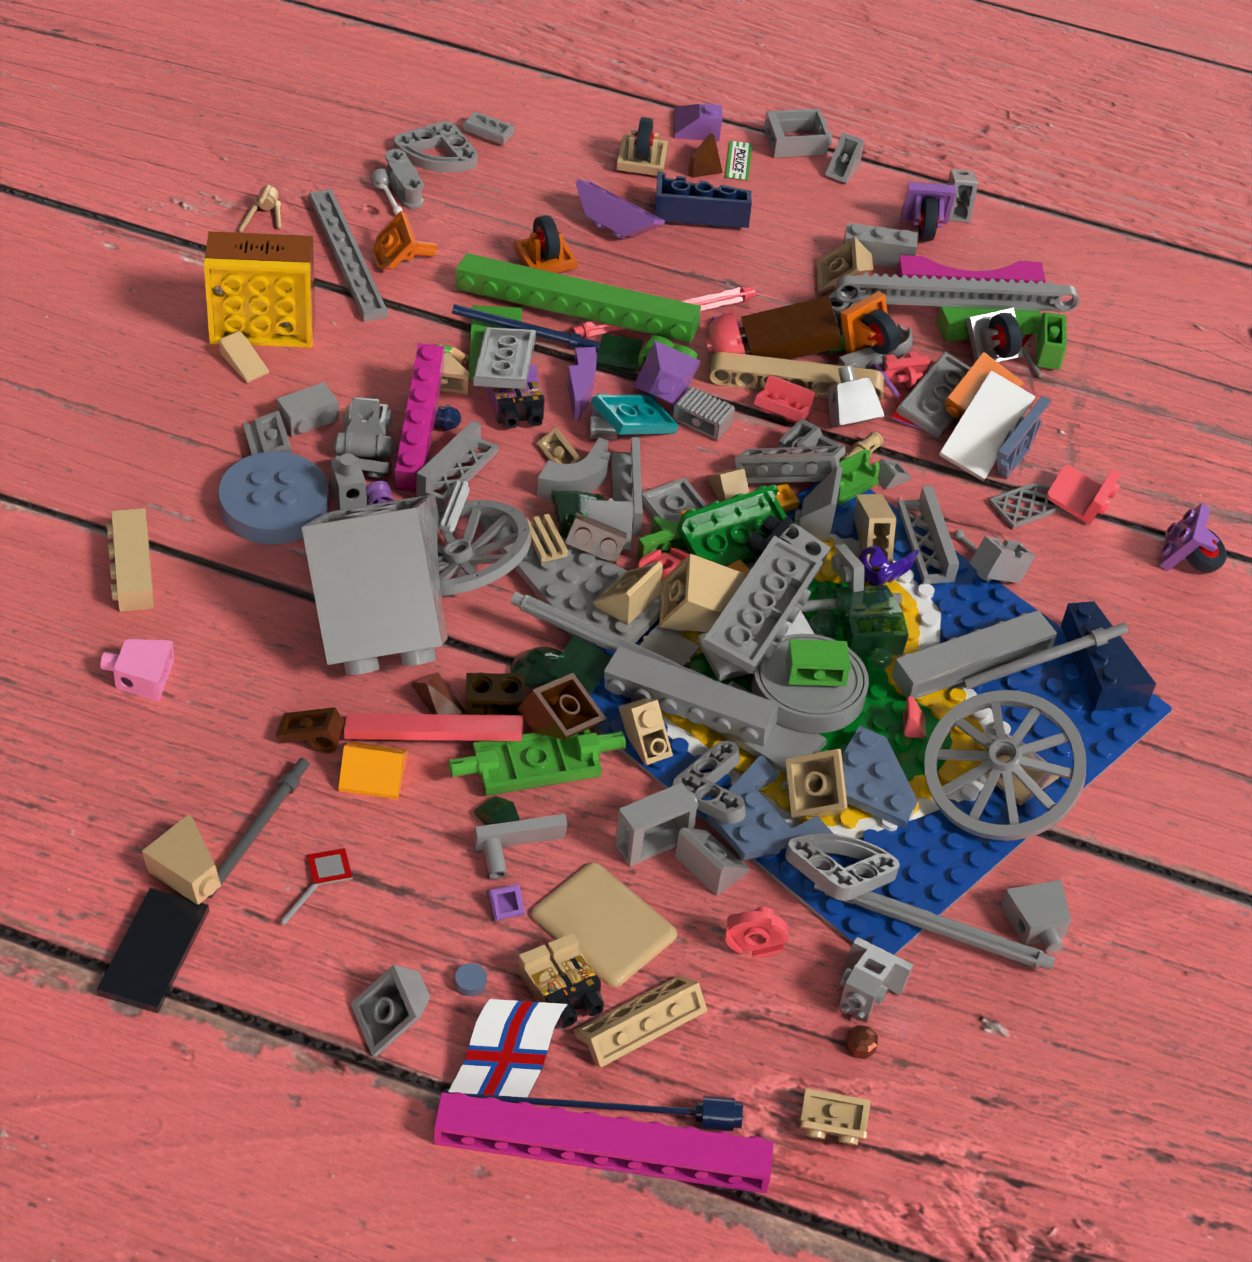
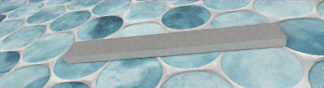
(348, 255)

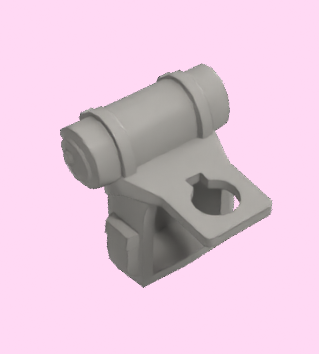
(366, 430)

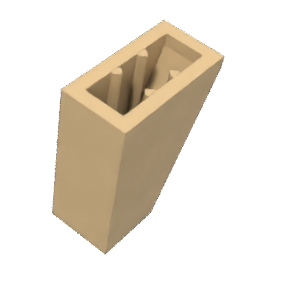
(875, 524)
(183, 861)

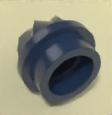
(448, 418)

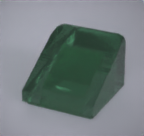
(496, 811)

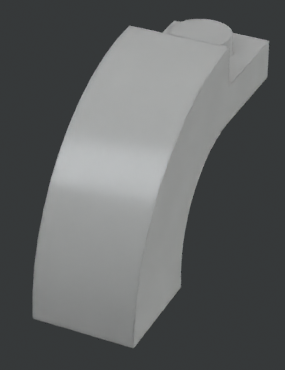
(579, 476)

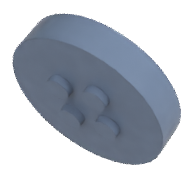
(272, 497)

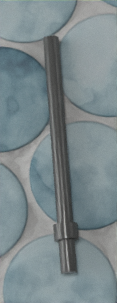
(287, 785)

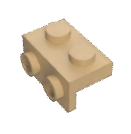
(834, 1115)

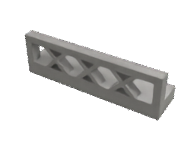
(449, 460)
(789, 463)
(627, 481)
(936, 539)

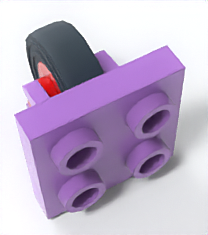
(928, 207)
(1193, 542)

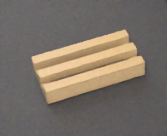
(539, 524)

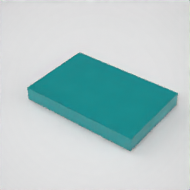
(635, 414)

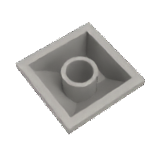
(820, 507)
(390, 1006)

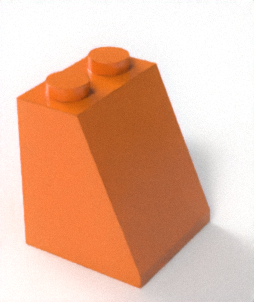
(965, 391)

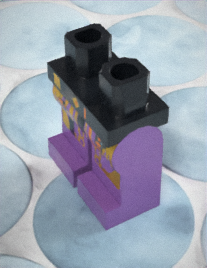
(518, 405)

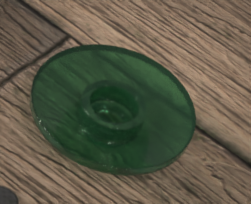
(536, 665)

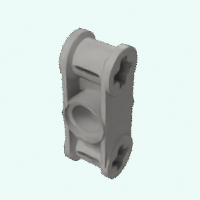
(404, 179)

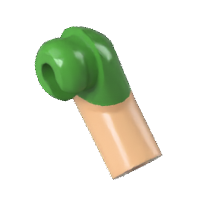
(461, 357)

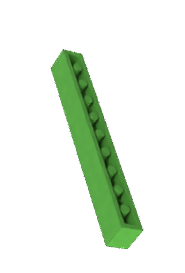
(578, 297)

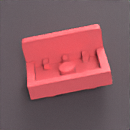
(785, 399)

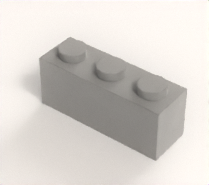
(883, 243)

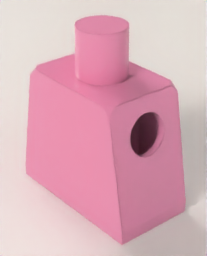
(141, 666)

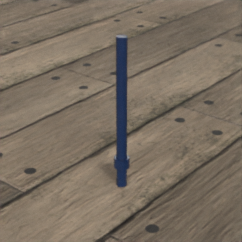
(574, 339)

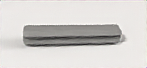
(454, 507)

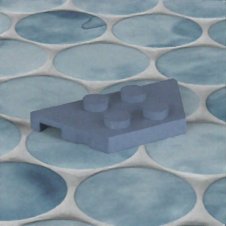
(1019, 442)

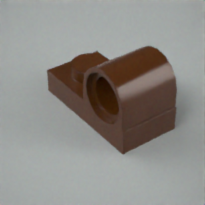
(318, 726)

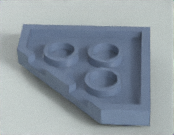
(876, 779)

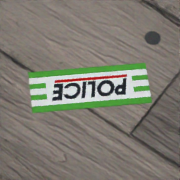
(738, 160)

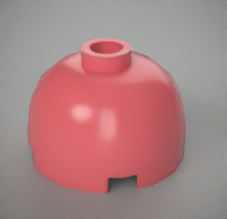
(725, 335)

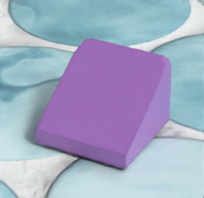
(506, 902)

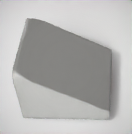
(891, 474)

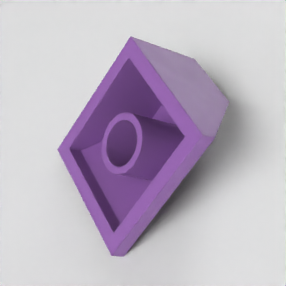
(697, 121)
(666, 373)

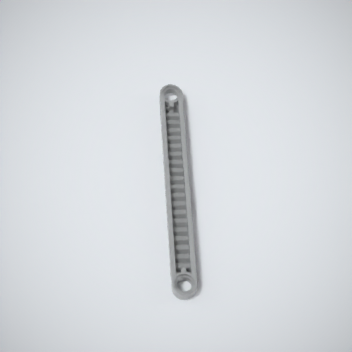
(959, 292)

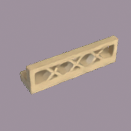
(642, 1019)

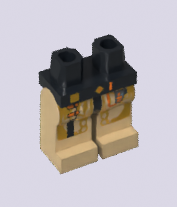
(562, 978)

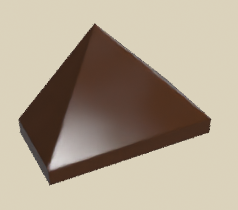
(705, 159)
(437, 695)

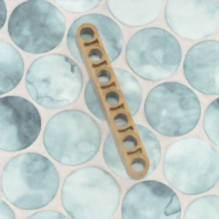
(752, 373)

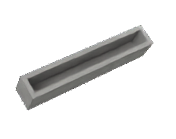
(972, 654)
(691, 696)

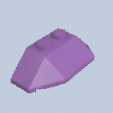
(615, 212)

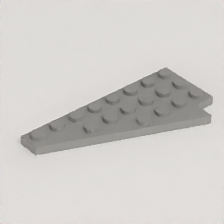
(575, 584)

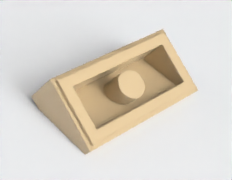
(558, 448)

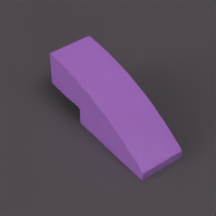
(582, 380)

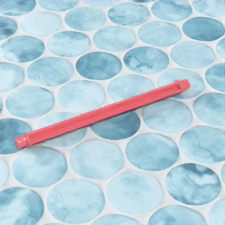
(706, 302)

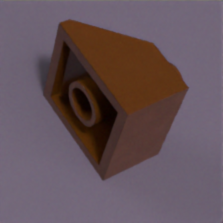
(561, 708)

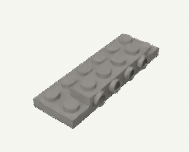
(763, 605)

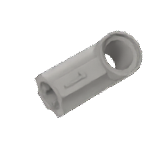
(599, 426)

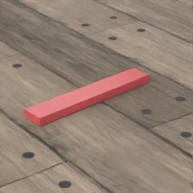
(433, 727)

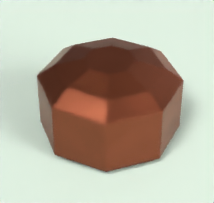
(861, 1041)

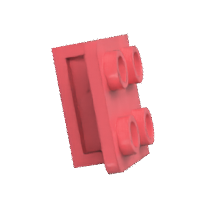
(1082, 494)

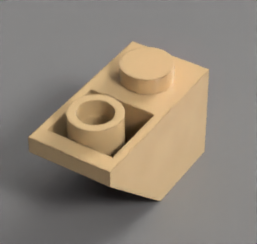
(646, 730)

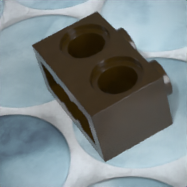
(494, 693)

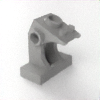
(867, 985)

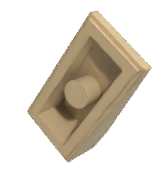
(242, 356)

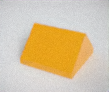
(372, 770)

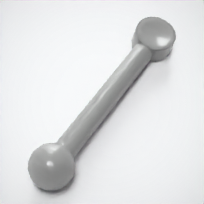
(959, 535)

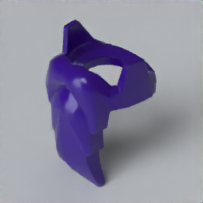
(887, 572)

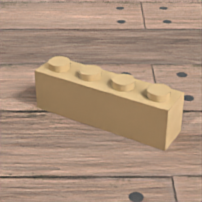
(132, 560)

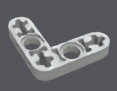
(727, 805)

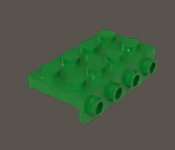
(724, 527)

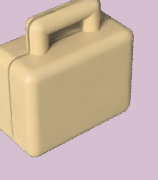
(609, 920)

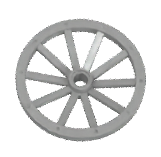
(461, 558)
(1008, 768)

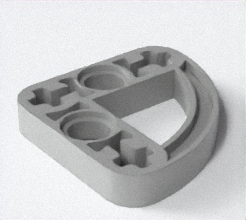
(440, 134)
(841, 883)

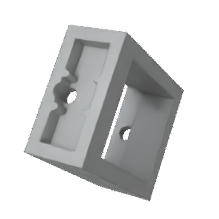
(796, 121)
(654, 823)

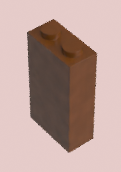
(791, 330)

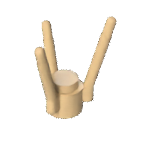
(266, 200)

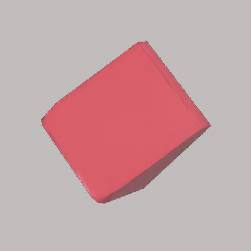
(913, 720)

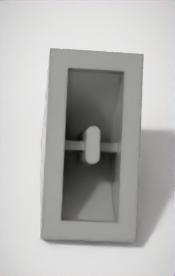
(845, 158)

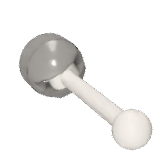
(381, 180)

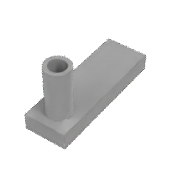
(495, 836)

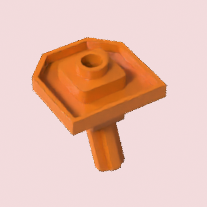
(398, 244)

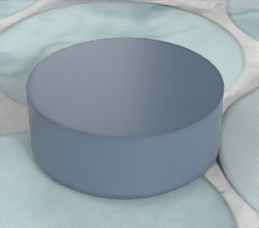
(470, 979)

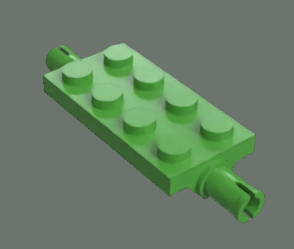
(536, 760)

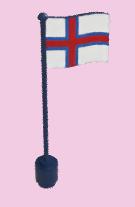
(511, 1051)

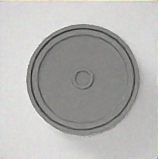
(810, 706)

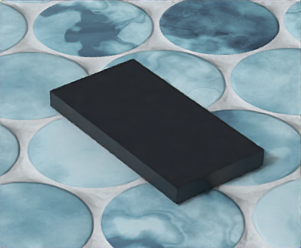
(153, 950)

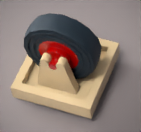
(642, 150)

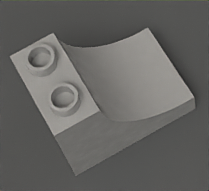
(377, 582)

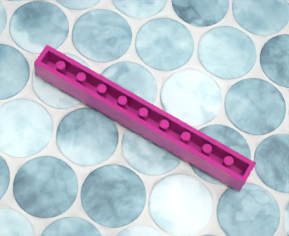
(604, 1142)

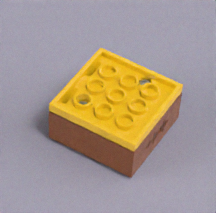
(260, 288)

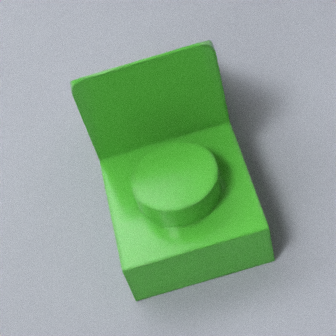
(663, 536)

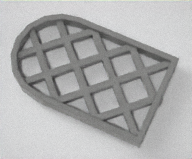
(994, 502)

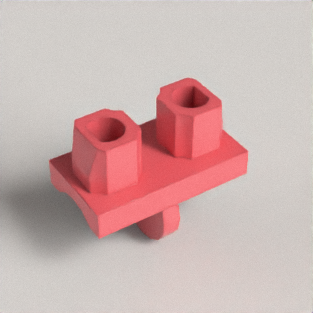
(906, 370)

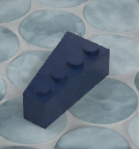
(701, 203)
(1108, 671)

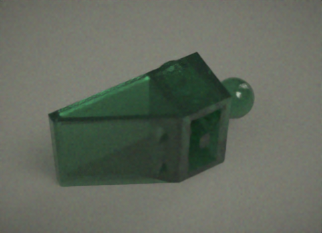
(871, 623)

